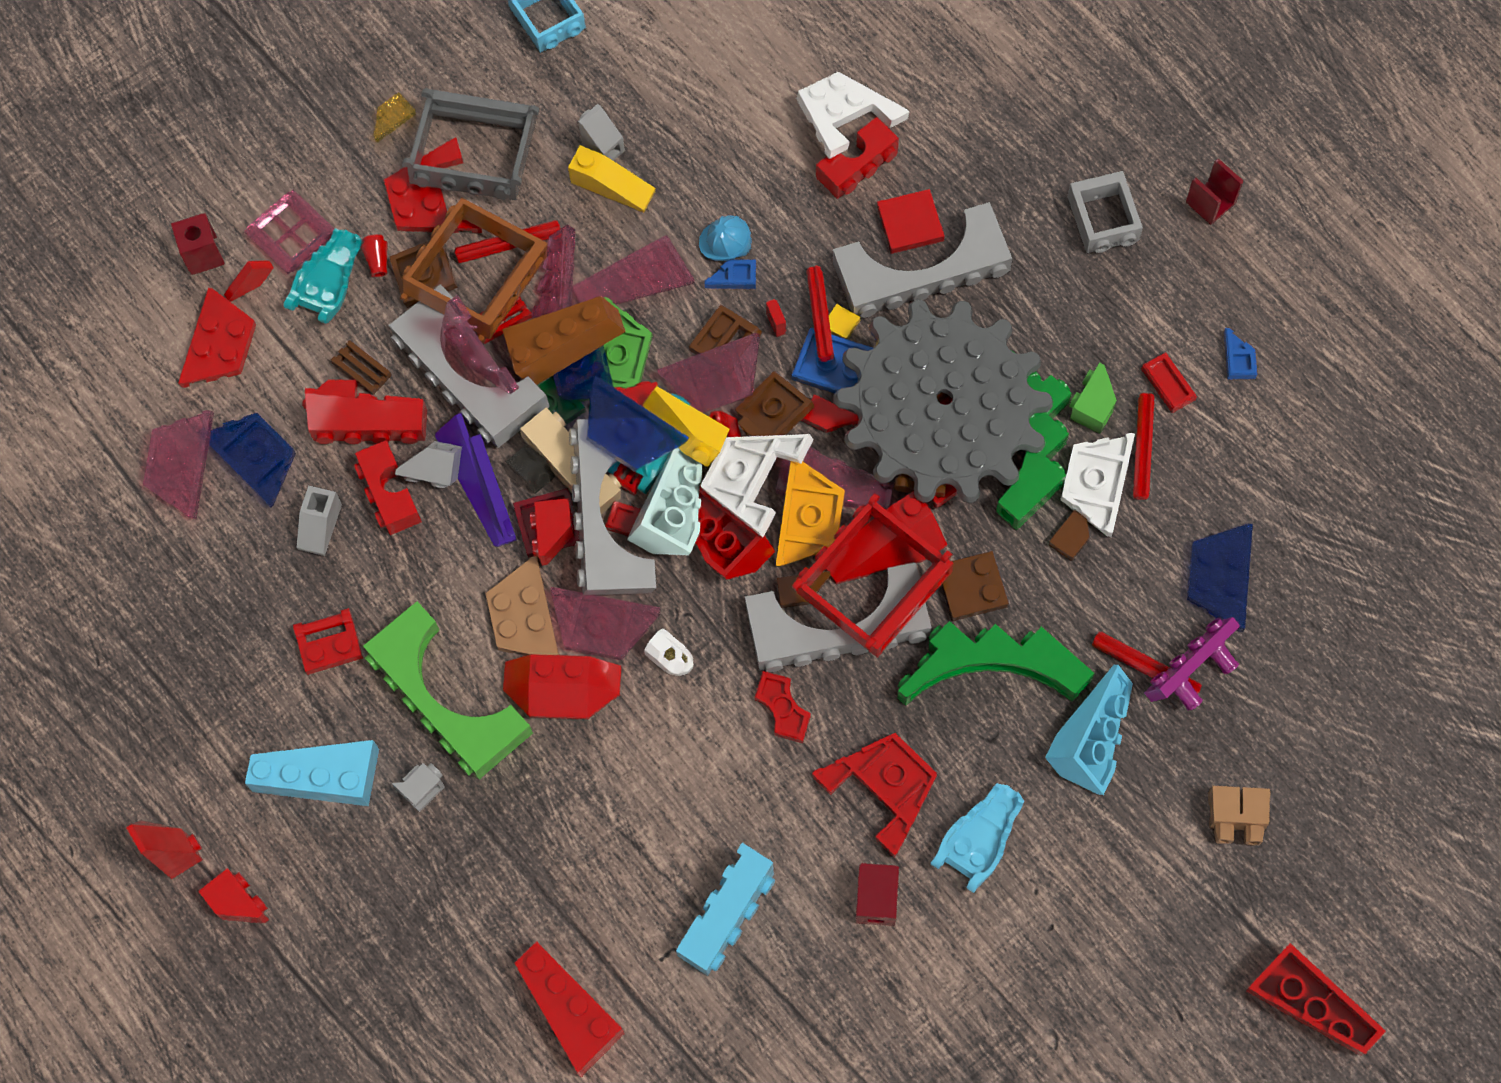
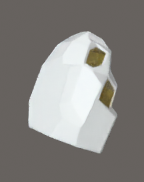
(669, 654)

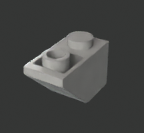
(600, 133)
(435, 464)
(317, 520)

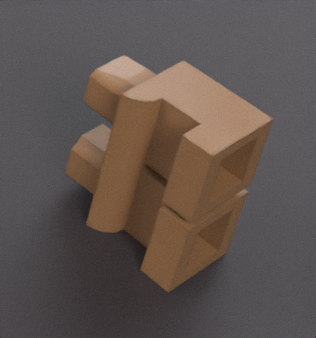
(1239, 811)

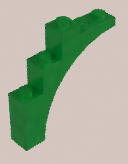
(1039, 476)
(956, 654)

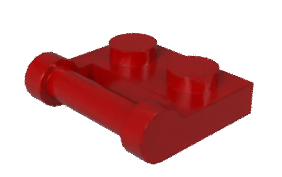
(330, 650)

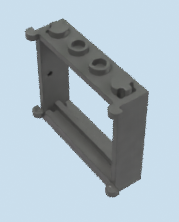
(477, 110)

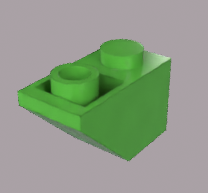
(1096, 402)

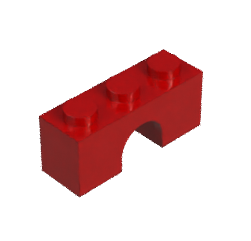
(843, 174)
(395, 508)

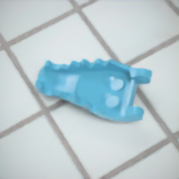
(979, 838)

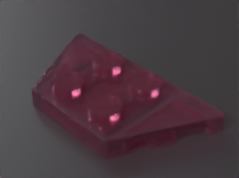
(716, 375)
(178, 461)
(601, 623)

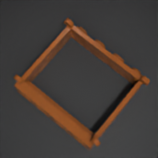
(512, 288)

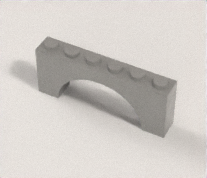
(876, 287)
(489, 408)
(604, 564)
(785, 642)

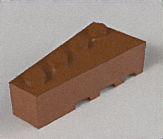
(561, 337)

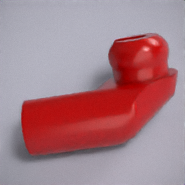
(728, 421)

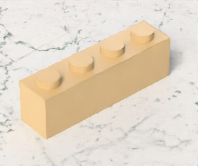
(551, 440)

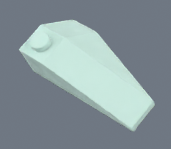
(670, 512)

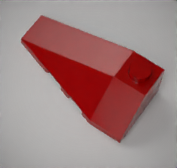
(879, 548)

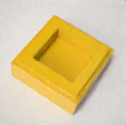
(843, 322)

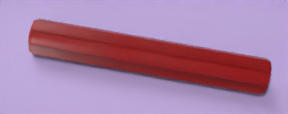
(496, 244)
(820, 313)
(1143, 446)
(1133, 657)

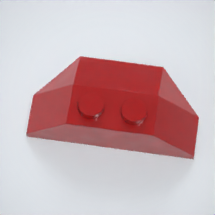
(561, 685)

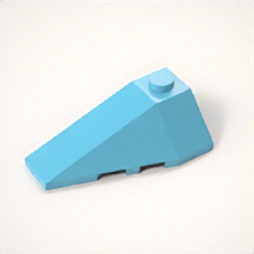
(1088, 739)

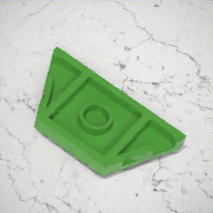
(627, 352)

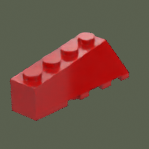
(364, 418)

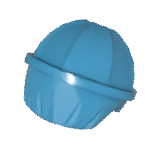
(725, 239)

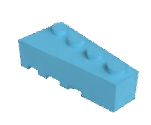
(318, 773)
(727, 910)

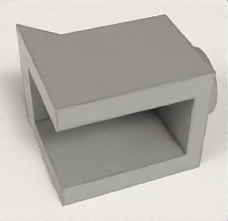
(420, 785)

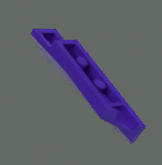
(479, 480)

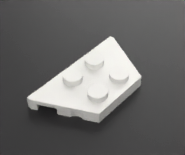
(1097, 480)

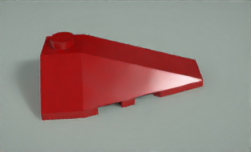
(728, 542)
(166, 846)

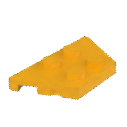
(809, 514)

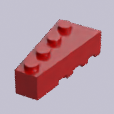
(1313, 999)
(573, 1014)

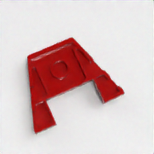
(424, 207)
(893, 776)

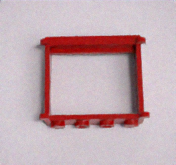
(907, 606)

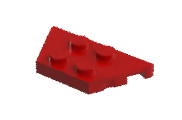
(218, 341)

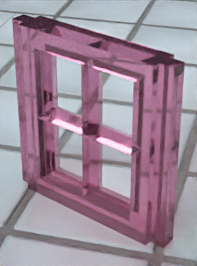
(273, 248)

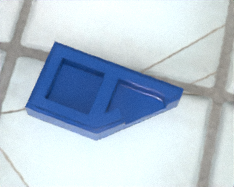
(734, 275)
(1239, 357)

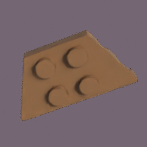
(522, 613)

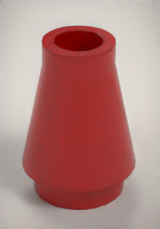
(375, 253)

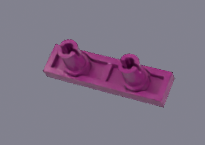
(1183, 665)

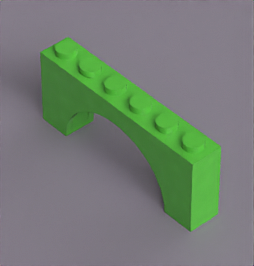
(476, 740)

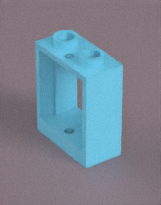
(551, 37)

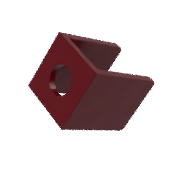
(1216, 195)
(197, 244)
(877, 894)

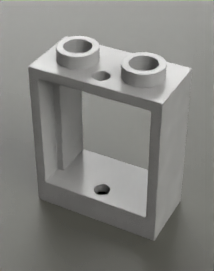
(1099, 188)

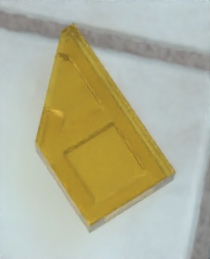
(392, 115)

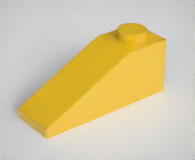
(609, 179)
(704, 433)

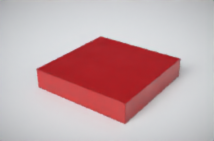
(910, 221)

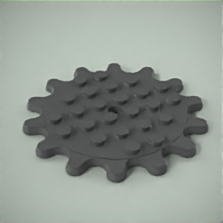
(936, 440)

